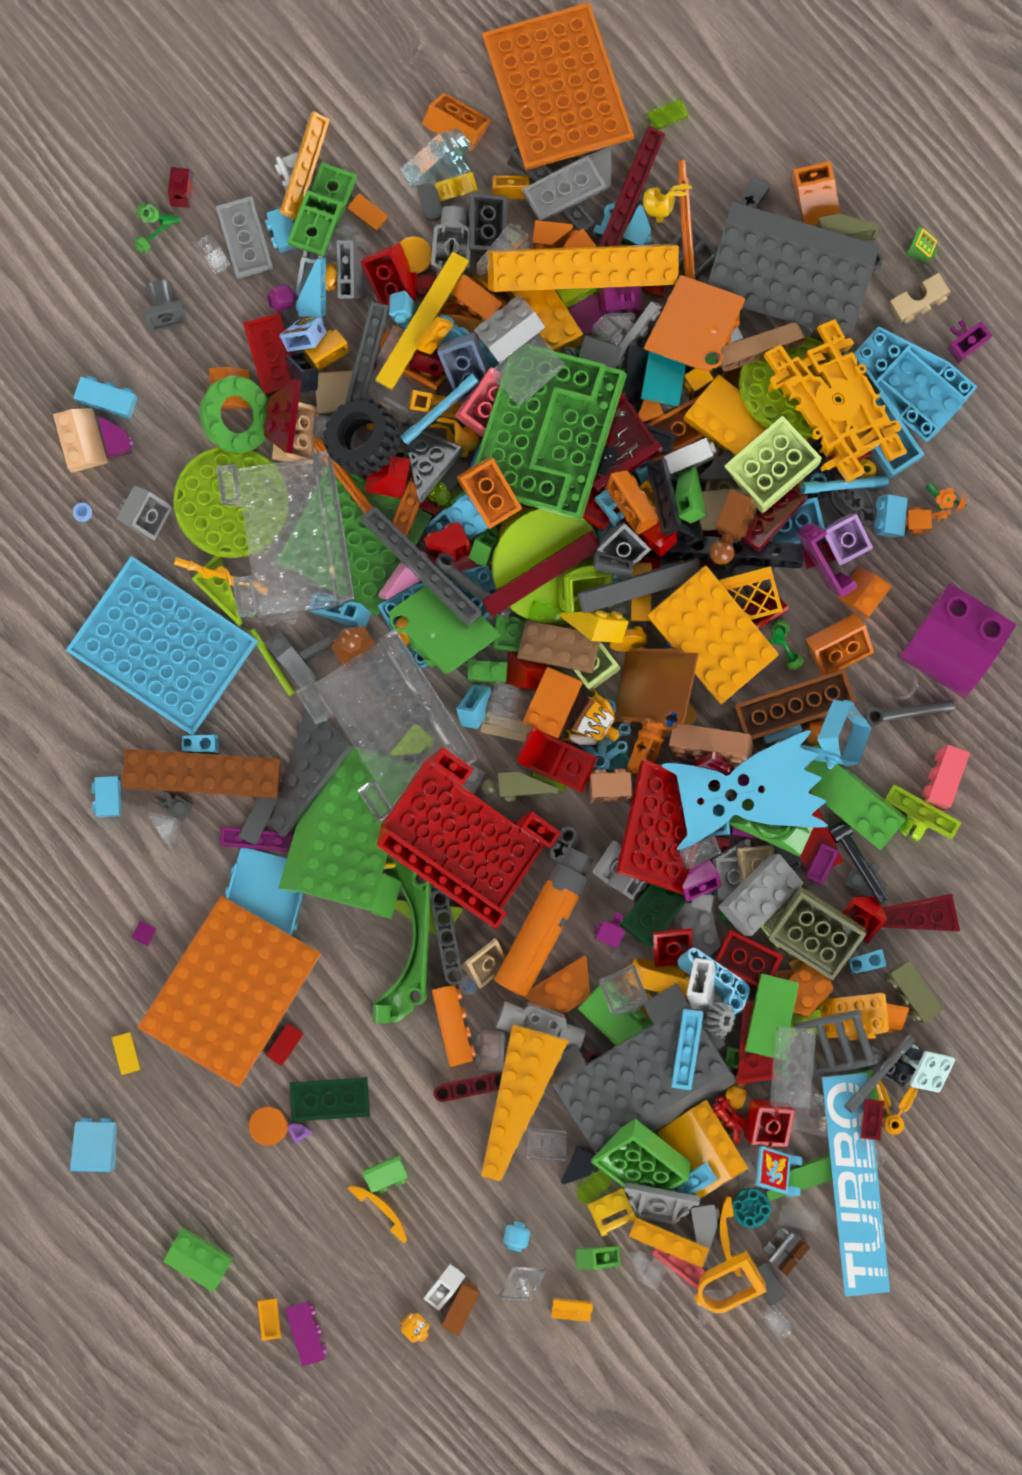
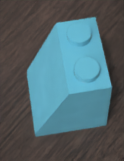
(94, 1145)

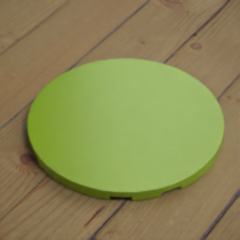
(769, 406)
(199, 507)
(529, 542)

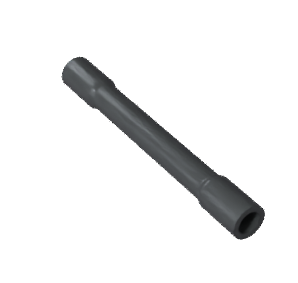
(900, 1049)

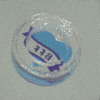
(467, 986)

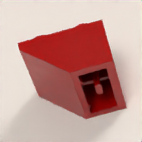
(450, 541)

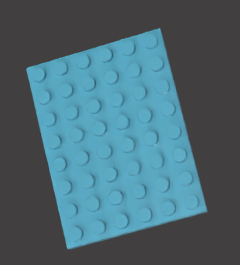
(162, 646)

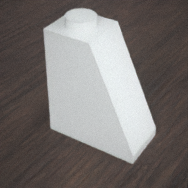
(693, 454)
(701, 985)

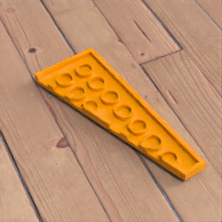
(525, 1075)

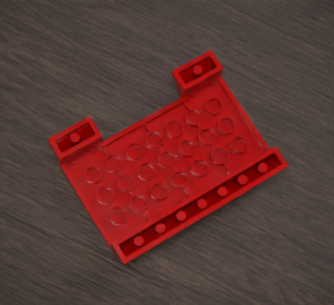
(460, 839)

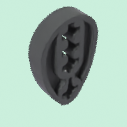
(865, 504)

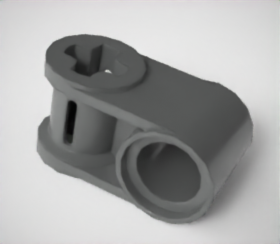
(755, 192)

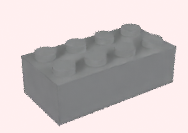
(760, 895)

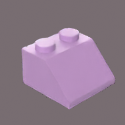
(847, 538)

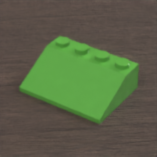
(642, 1159)

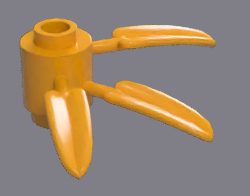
(904, 1105)

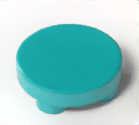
(751, 1207)

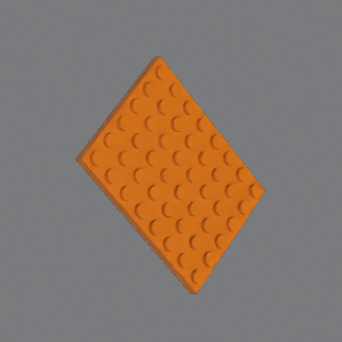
(557, 86)
(229, 991)

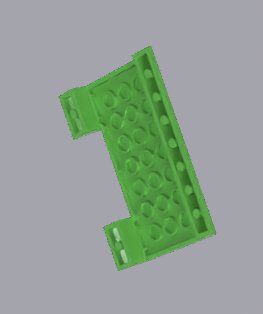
(337, 848)

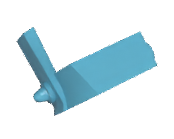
(830, 731)

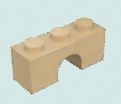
(905, 308)

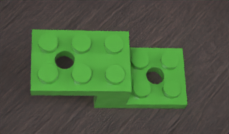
(322, 209)

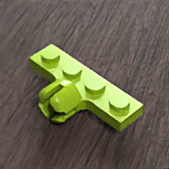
(921, 815)

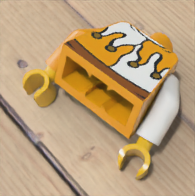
(594, 723)

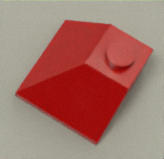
(389, 480)

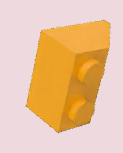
(328, 350)

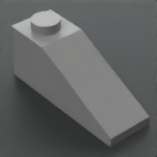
(704, 1224)

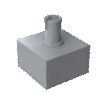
(144, 512)

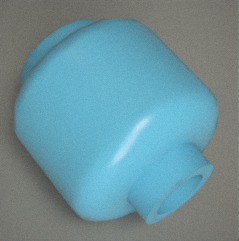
(516, 1236)

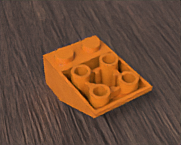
(815, 192)

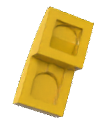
(456, 186)

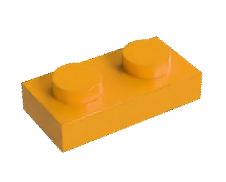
(434, 335)

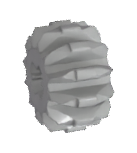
(719, 1019)

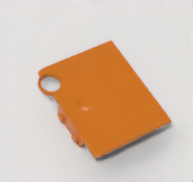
(695, 323)

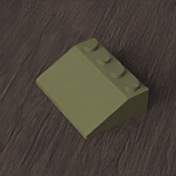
(817, 933)

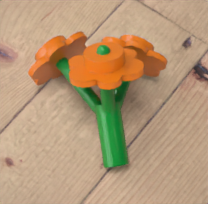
(945, 498)

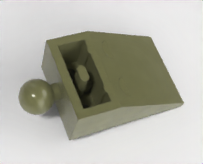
(849, 226)
(517, 785)

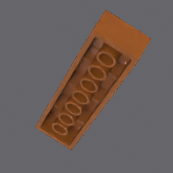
(201, 773)

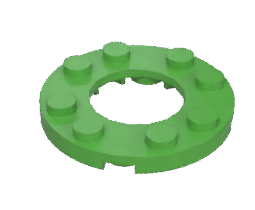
(211, 414)

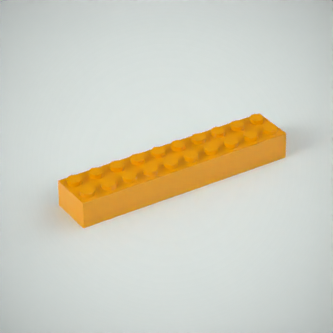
(582, 267)

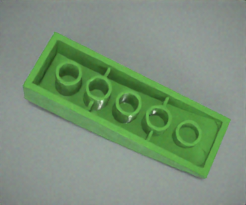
(856, 802)

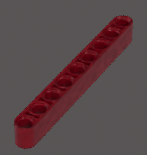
(488, 1078)

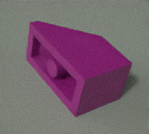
(115, 439)
(701, 880)

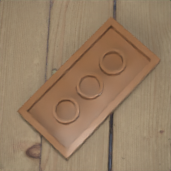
(557, 647)

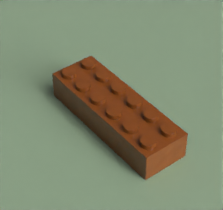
(792, 705)

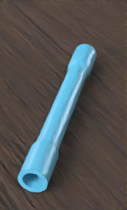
(464, 387)
(816, 486)

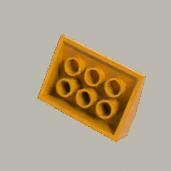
(723, 417)
(701, 1140)

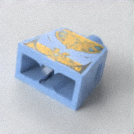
(304, 334)

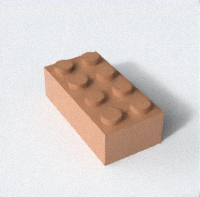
(697, 741)
(610, 786)

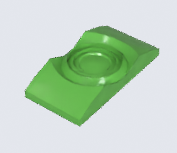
(786, 837)

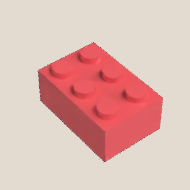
(945, 777)

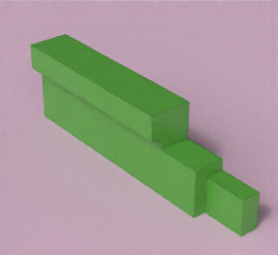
(807, 1175)

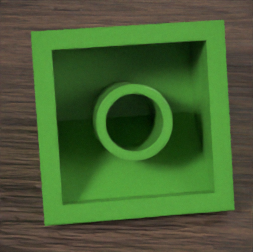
(385, 1174)

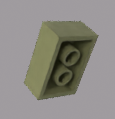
(913, 992)

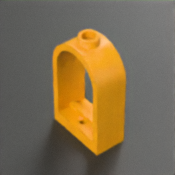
(660, 978)
(718, 1306)

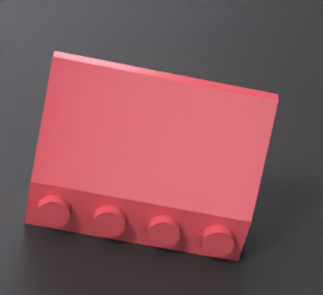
(478, 405)

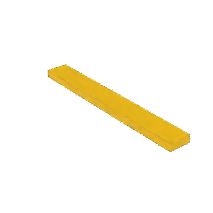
(422, 320)

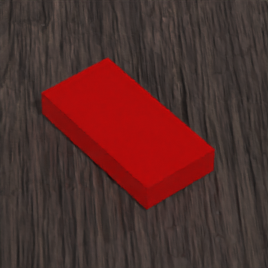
(284, 1044)

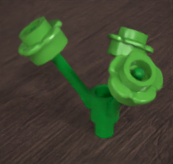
(150, 215)
(779, 630)

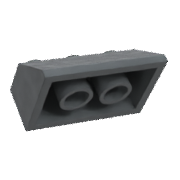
(486, 220)

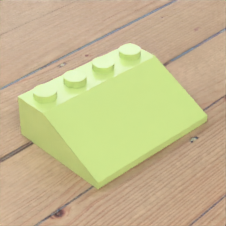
(773, 464)

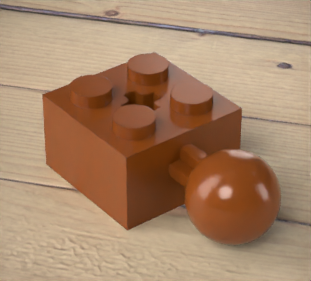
(732, 525)
(351, 643)

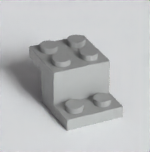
(606, 871)

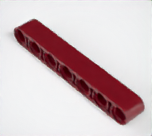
(541, 574)

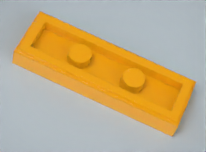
(641, 605)

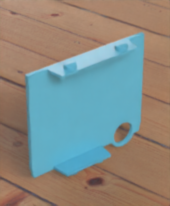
(256, 889)

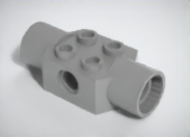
(450, 237)
(539, 1019)

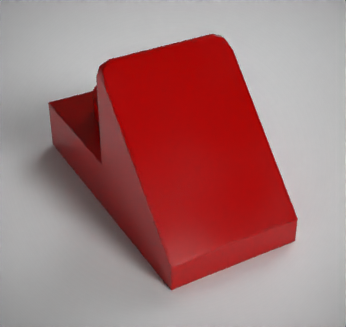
(422, 283)

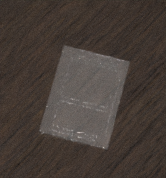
(527, 369)

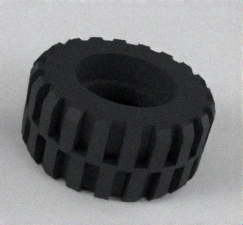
(346, 422)

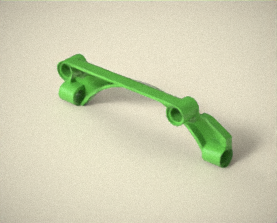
(399, 999)

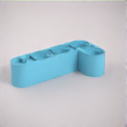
(727, 985)

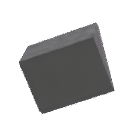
(624, 544)

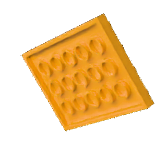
(709, 622)

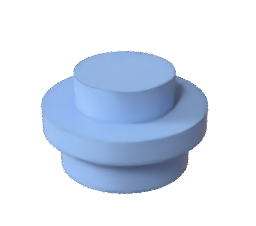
(82, 512)

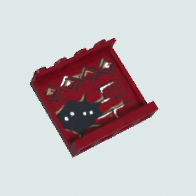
(627, 445)

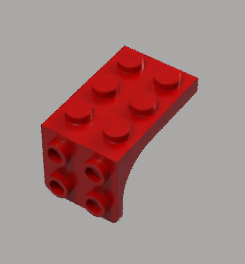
(556, 760)

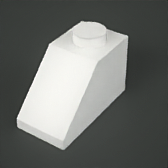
(444, 1287)

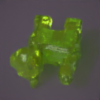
(440, 495)

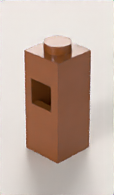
(461, 1307)

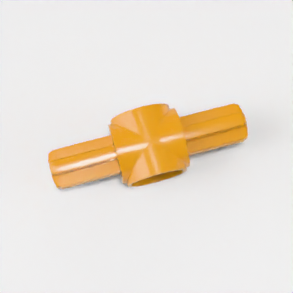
(736, 1095)

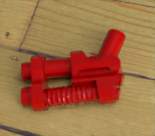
(733, 1120)

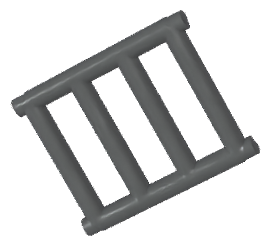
(703, 242)
(837, 1020)

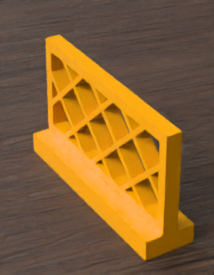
(753, 577)

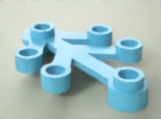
(602, 755)

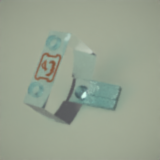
(440, 154)

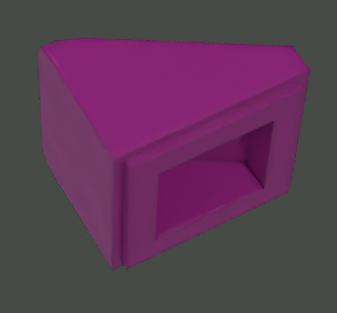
(144, 933)

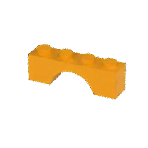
(426, 402)

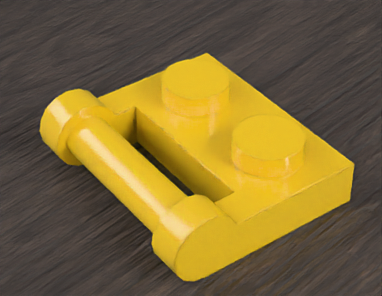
(608, 1206)

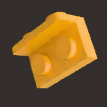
(571, 1309)

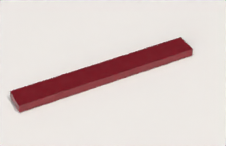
(632, 187)

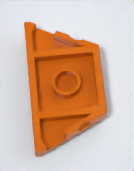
(563, 989)
(812, 990)

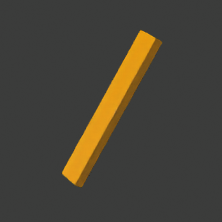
(304, 165)

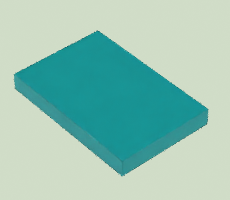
(663, 380)

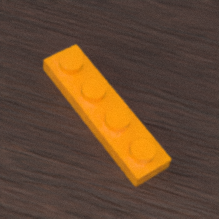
(669, 1242)

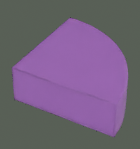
(298, 1132)

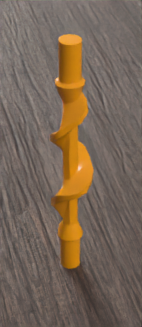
(206, 573)

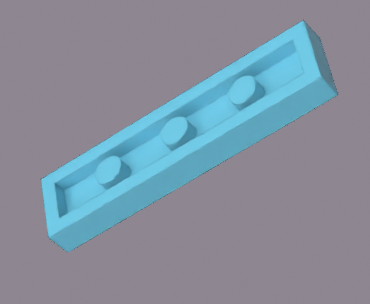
(687, 1049)

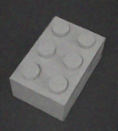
(509, 328)

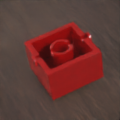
(768, 1124)

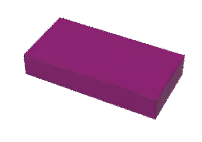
(821, 864)

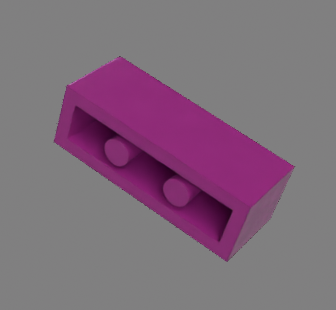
(306, 1333)

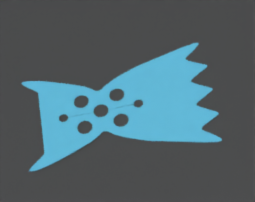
(776, 768)

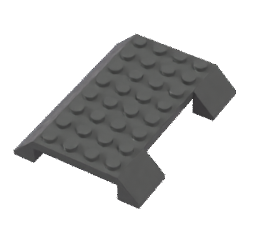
(793, 269)
(637, 1076)

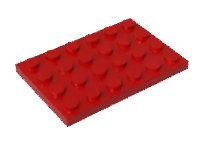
(655, 830)

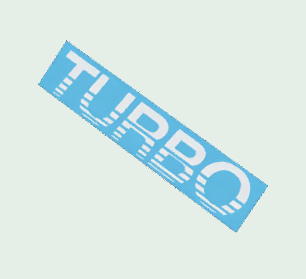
(855, 1191)

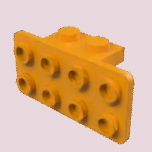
(873, 1014)

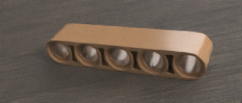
(754, 347)

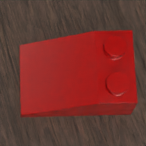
(388, 273)

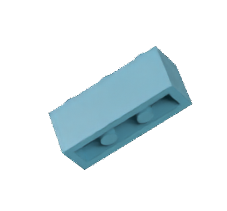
(105, 397)

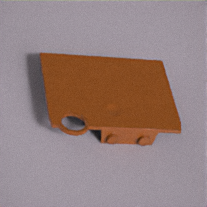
(655, 686)

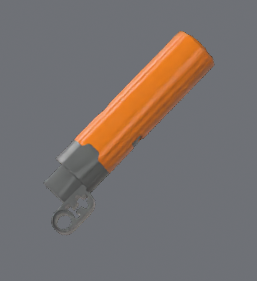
(547, 916)

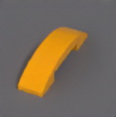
(726, 1211)
(398, 1228)

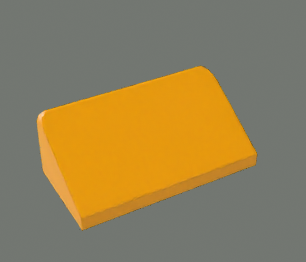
(510, 186)

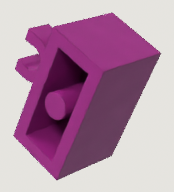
(620, 298)
(969, 340)
(610, 933)

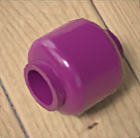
(281, 297)

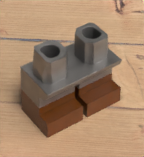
(779, 1257)

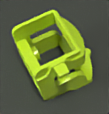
(580, 571)

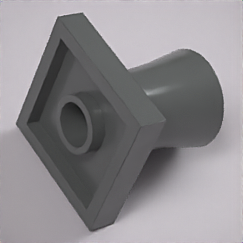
(164, 311)

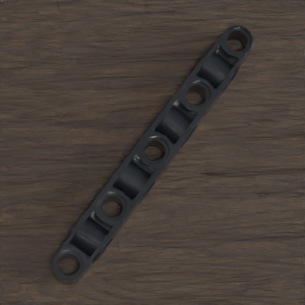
(789, 553)

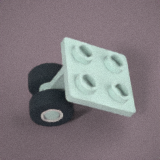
(929, 1071)

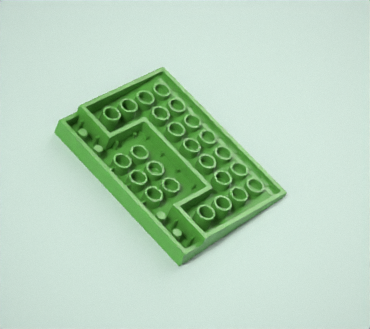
(556, 436)

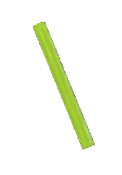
(272, 663)

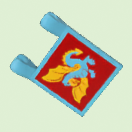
(774, 1170)

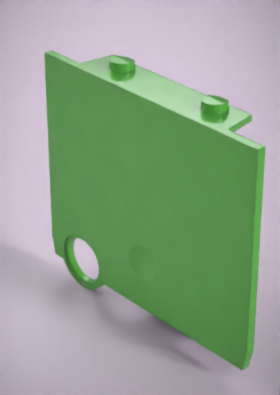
(439, 633)

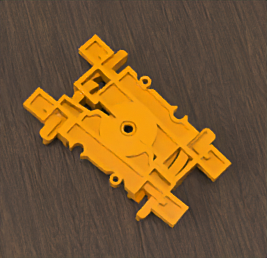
(840, 423)

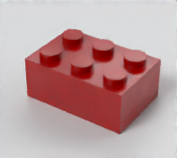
(747, 958)

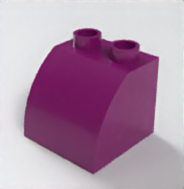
(957, 640)

